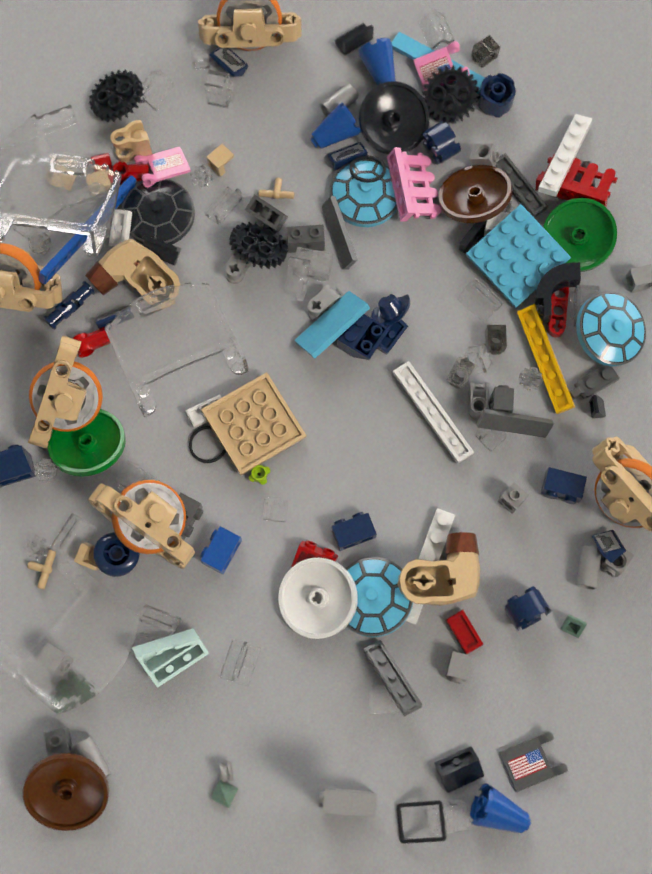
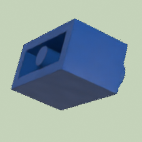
(221, 549)

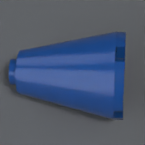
(379, 60)
(335, 128)
(498, 812)

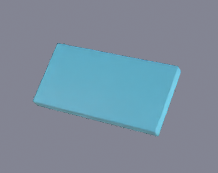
(332, 324)

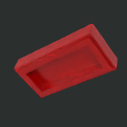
(464, 632)

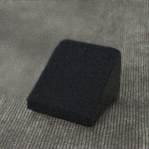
(597, 407)

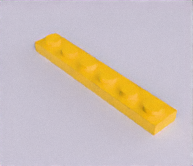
(546, 359)

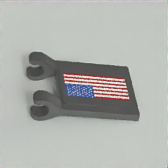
(529, 764)

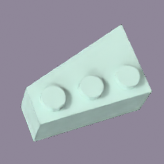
(170, 655)

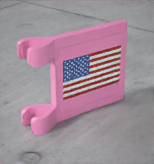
(438, 59)
(163, 165)

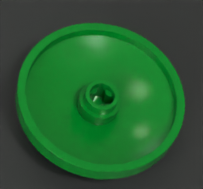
(583, 231)
(89, 448)

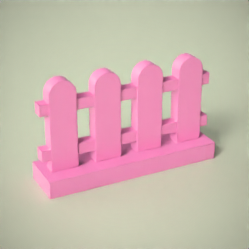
(403, 186)

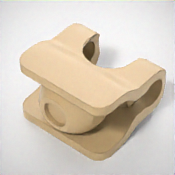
(135, 141)

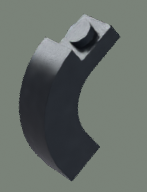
(558, 277)

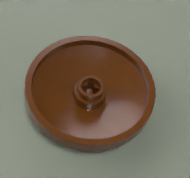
(475, 193)
(66, 792)

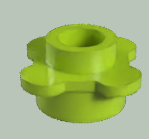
(259, 469)

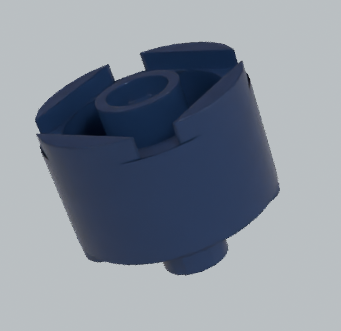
(497, 94)
(441, 142)
(526, 609)

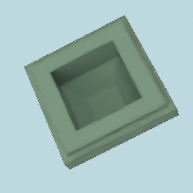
(573, 626)
(224, 793)

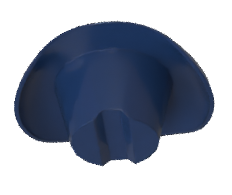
(391, 309)
(113, 556)

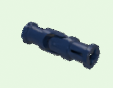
(67, 307)

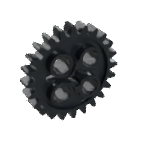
(463, 84)
(121, 85)
(258, 245)

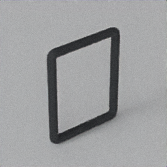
(421, 840)

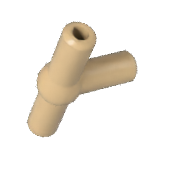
(276, 193)
(46, 569)

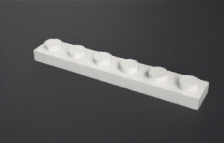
(565, 155)
(433, 412)
(433, 549)

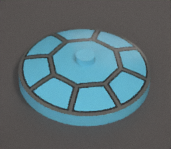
(363, 202)
(611, 329)
(380, 603)

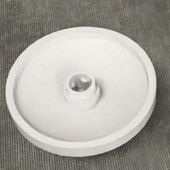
(317, 598)

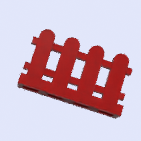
(572, 189)

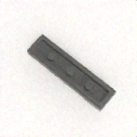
(521, 187)
(339, 232)
(514, 423)
(392, 678)

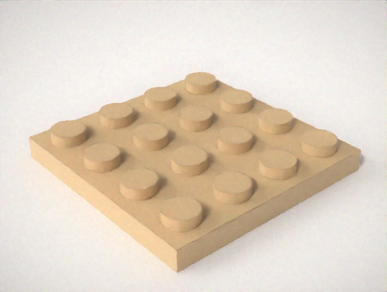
(253, 423)

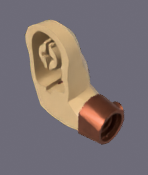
(132, 264)
(444, 580)

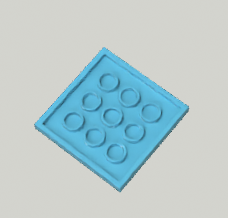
(517, 255)

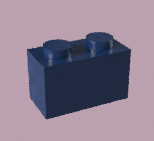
(563, 485)
(353, 531)

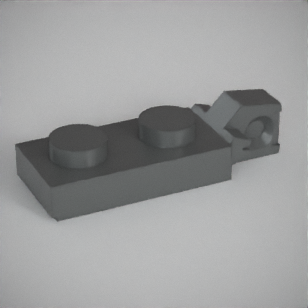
(594, 382)

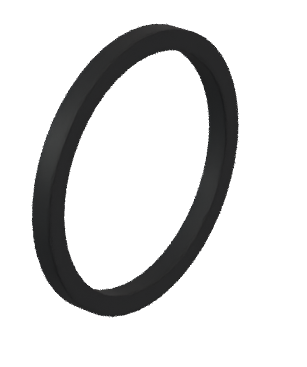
(363, 179)
(193, 454)

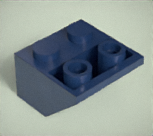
(362, 338)
(15, 465)

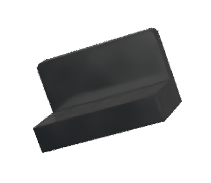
(355, 38)
(474, 235)
(166, 252)
(459, 769)

